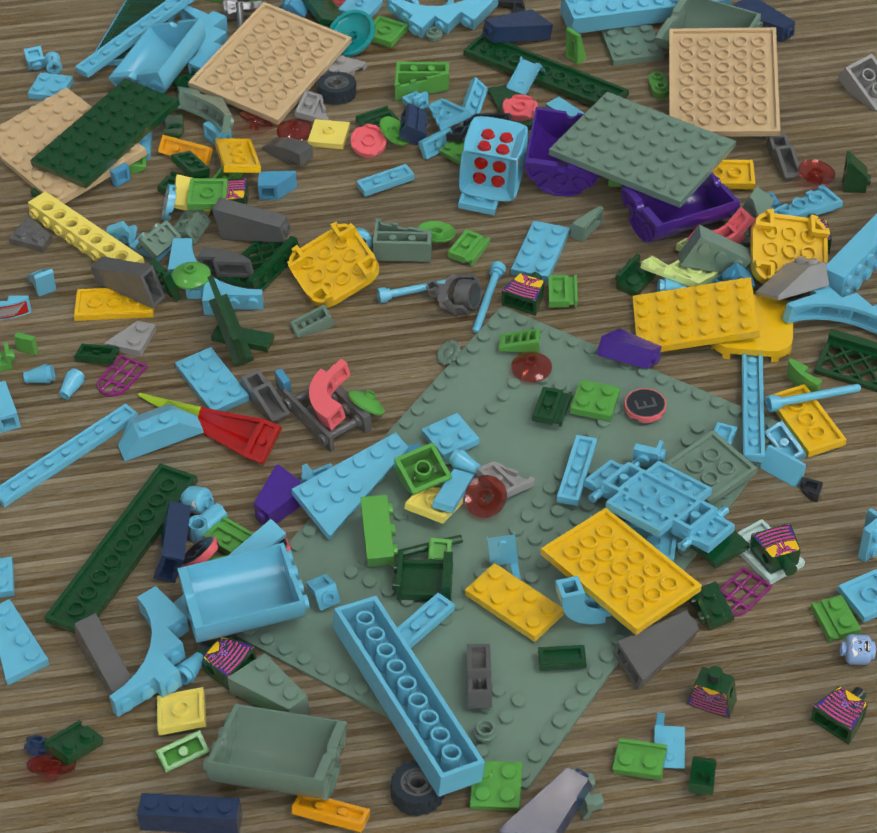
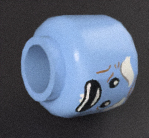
(858, 649)

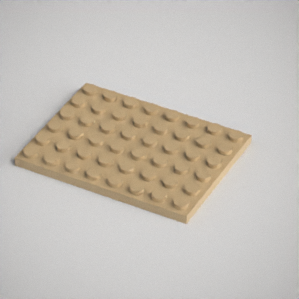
(270, 62)
(725, 80)
(37, 127)

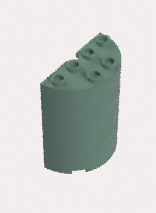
(706, 15)
(278, 752)

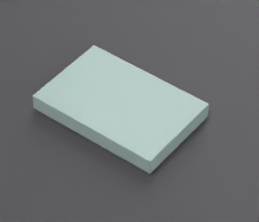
(751, 559)

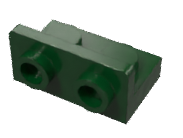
(191, 164)
(632, 278)
(712, 606)

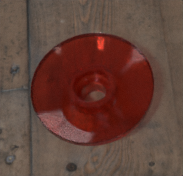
(254, 121)
(295, 129)
(816, 172)
(531, 366)
(477, 492)
(49, 766)

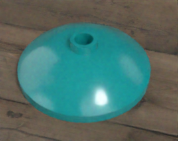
(358, 26)

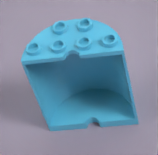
(161, 54)
(242, 592)

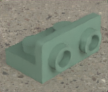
(192, 224)
(158, 239)

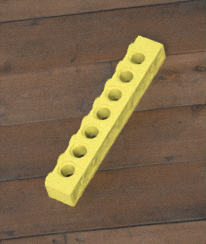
(78, 230)

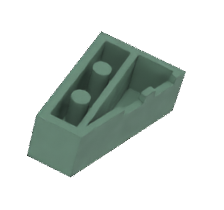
(401, 243)
(712, 252)
(268, 687)

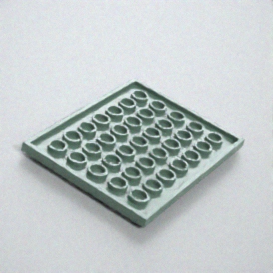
(642, 149)

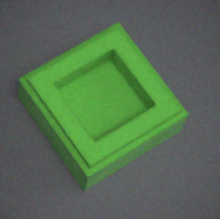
(26, 343)
(437, 548)

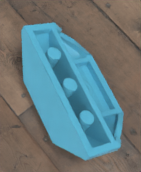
(157, 430)

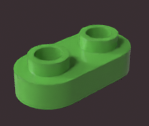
(658, 85)

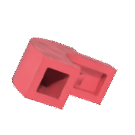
(736, 226)
(322, 387)

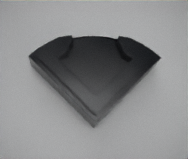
(811, 488)

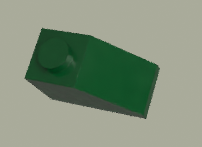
(855, 175)

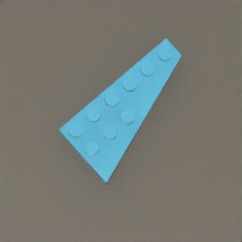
(338, 491)

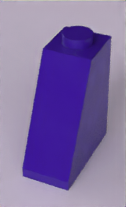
(629, 348)
(275, 498)

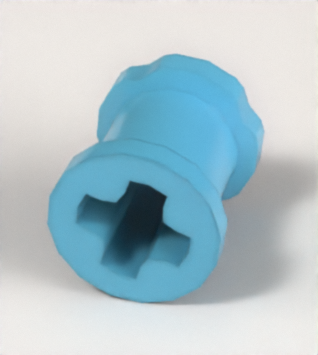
(51, 63)

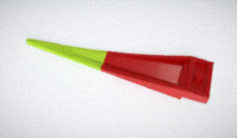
(243, 434)

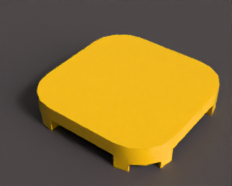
(781, 238)
(333, 265)
(774, 332)

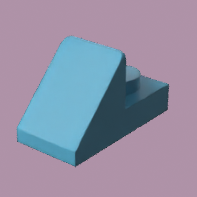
(43, 281)

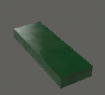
(256, 339)

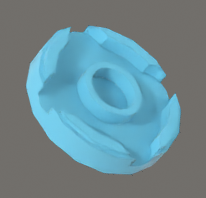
(169, 202)

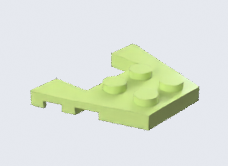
(675, 272)

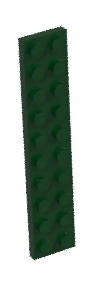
(557, 78)
(120, 549)

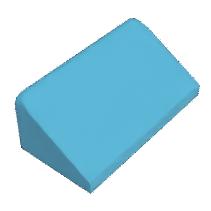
(785, 441)
(783, 466)

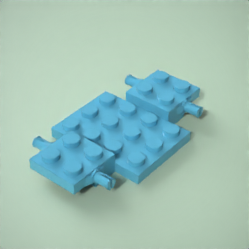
(661, 500)

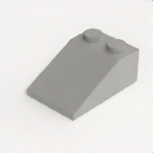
(861, 81)
(795, 278)

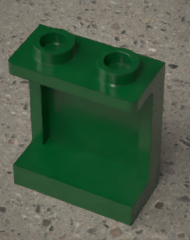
(423, 578)

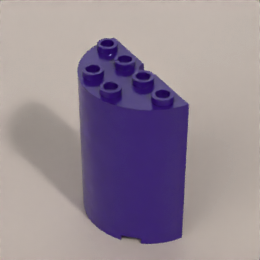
(548, 172)
(657, 219)

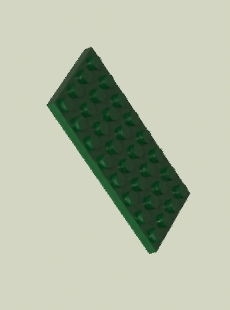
(105, 133)

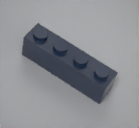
(189, 813)

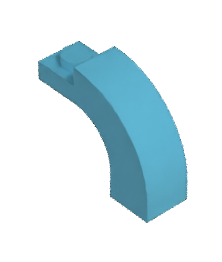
(577, 604)

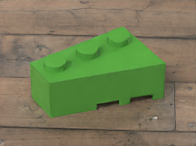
(421, 77)
(378, 530)

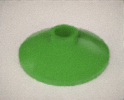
(390, 128)
(440, 231)
(191, 275)
(366, 401)

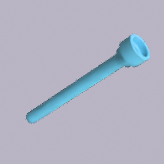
(496, 271)
(386, 294)
(774, 402)

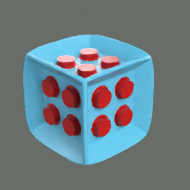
(493, 158)

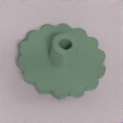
(448, 352)

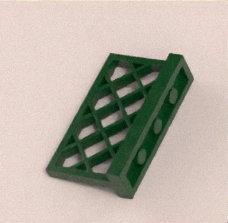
(268, 269)
(229, 326)
(848, 345)

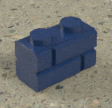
(413, 124)

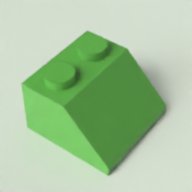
(421, 469)

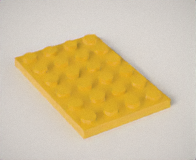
(697, 315)
(621, 570)

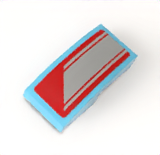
(15, 307)

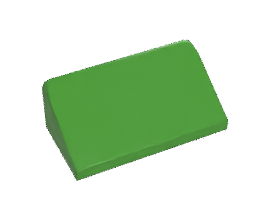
(182, 751)

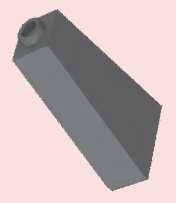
(249, 223)
(130, 279)
(654, 647)
(101, 653)

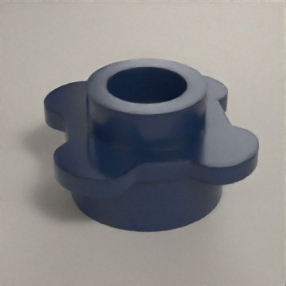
(35, 745)

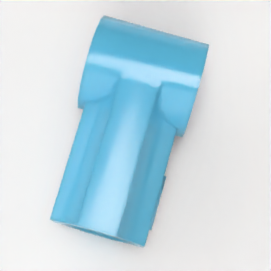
(202, 523)

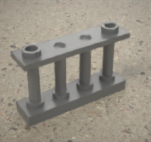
(358, 416)

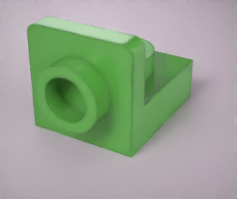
(6, 358)

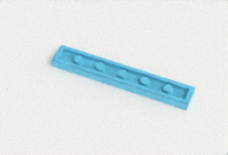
(265, 536)

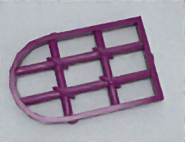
(112, 393)
(750, 591)

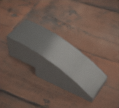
(289, 150)
(783, 156)
(225, 262)
(264, 396)
(479, 676)

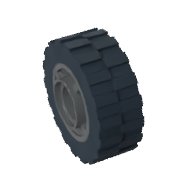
(337, 87)
(412, 790)

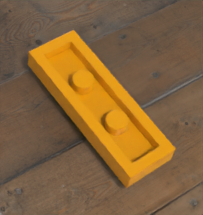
(172, 145)
(332, 812)

